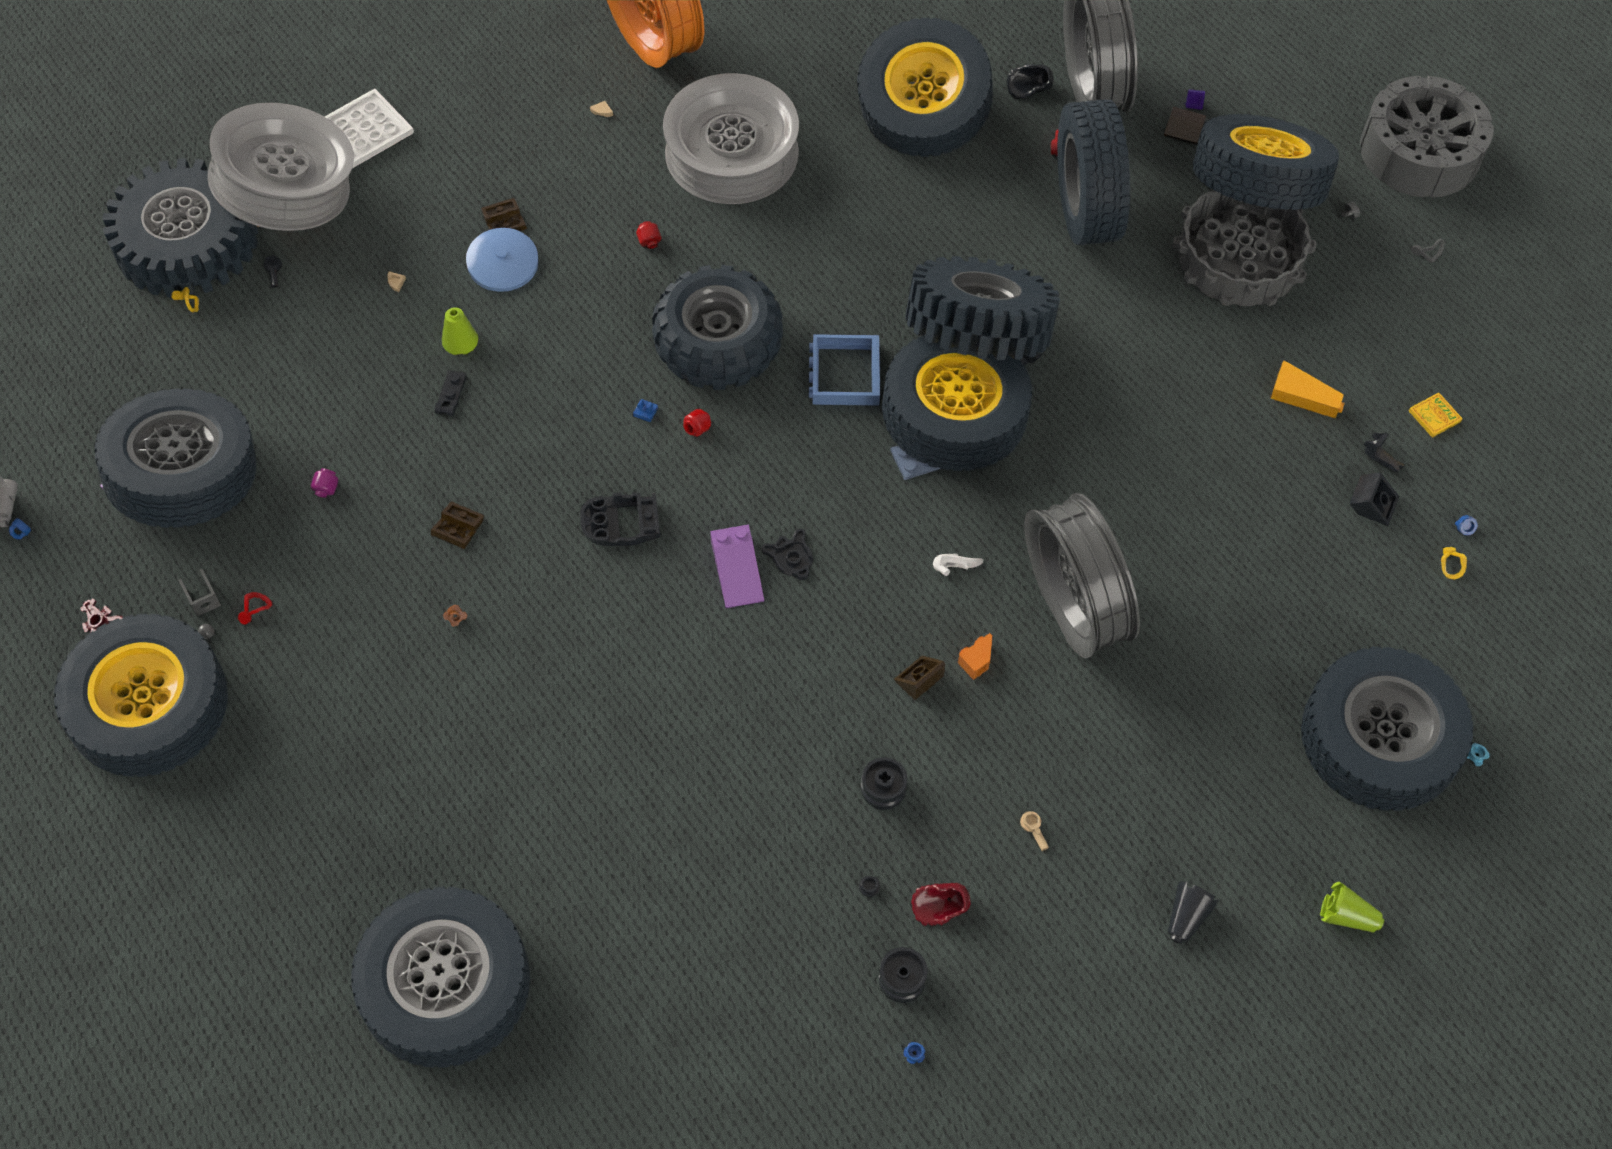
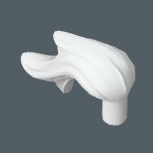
(953, 560)

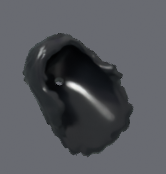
(1022, 80)

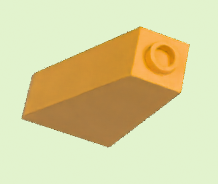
(1306, 392)

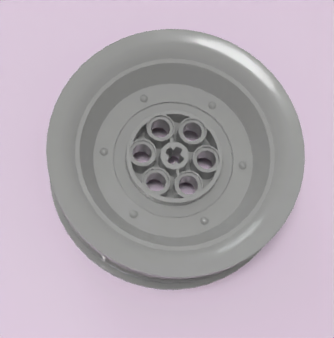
(731, 138)
(280, 166)

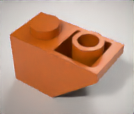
(976, 658)

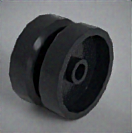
(884, 783)
(900, 962)

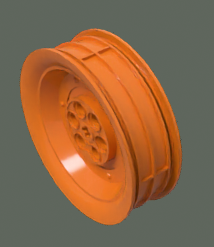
(659, 27)

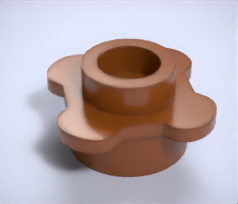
(455, 609)

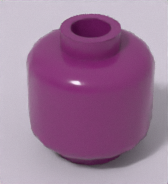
(324, 482)

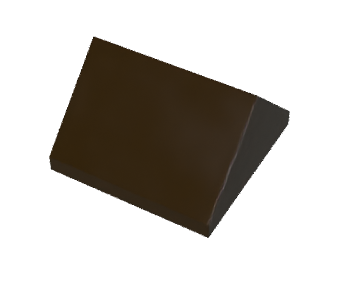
(921, 676)

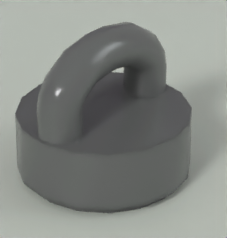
(1351, 210)

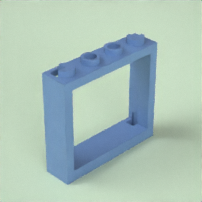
(866, 342)

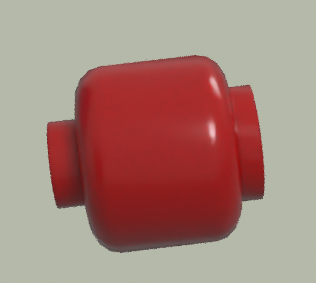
(648, 235)
(697, 422)

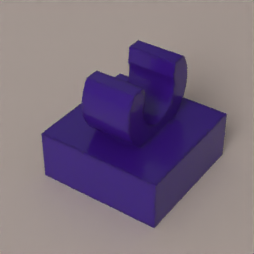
(1195, 99)

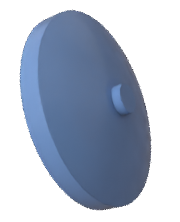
(502, 259)

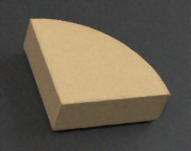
(601, 109)
(396, 280)

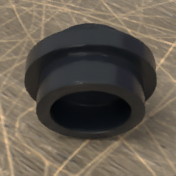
(869, 886)

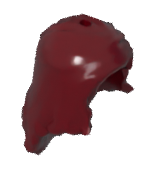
(932, 906)

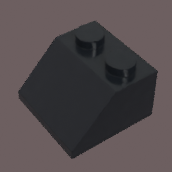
(1374, 498)

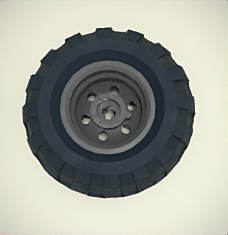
(717, 327)

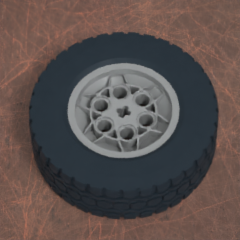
(454, 1023)

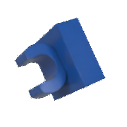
(645, 410)

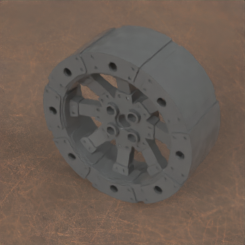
(1418, 158)

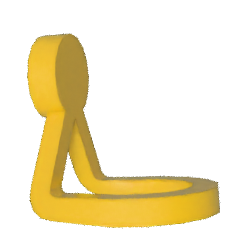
(177, 295)
(1447, 551)

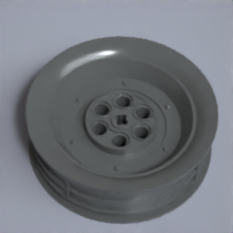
(1101, 51)
(1082, 575)

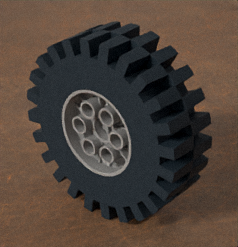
(164, 249)

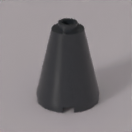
(1189, 911)

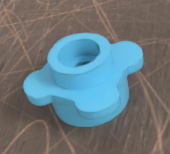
(1481, 751)

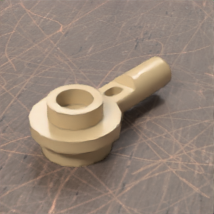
(1031, 822)

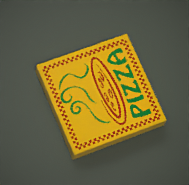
(1435, 415)

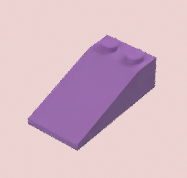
(737, 566)

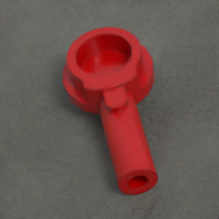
(1054, 142)

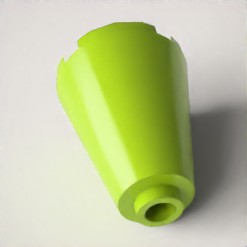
(458, 333)
(1350, 910)

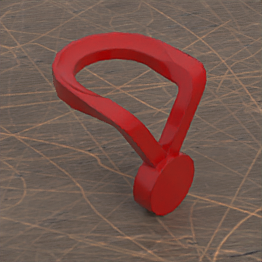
(245, 616)

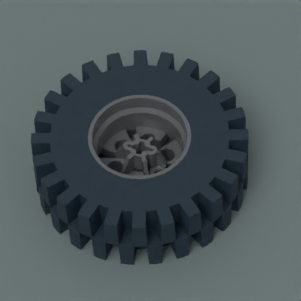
(982, 307)

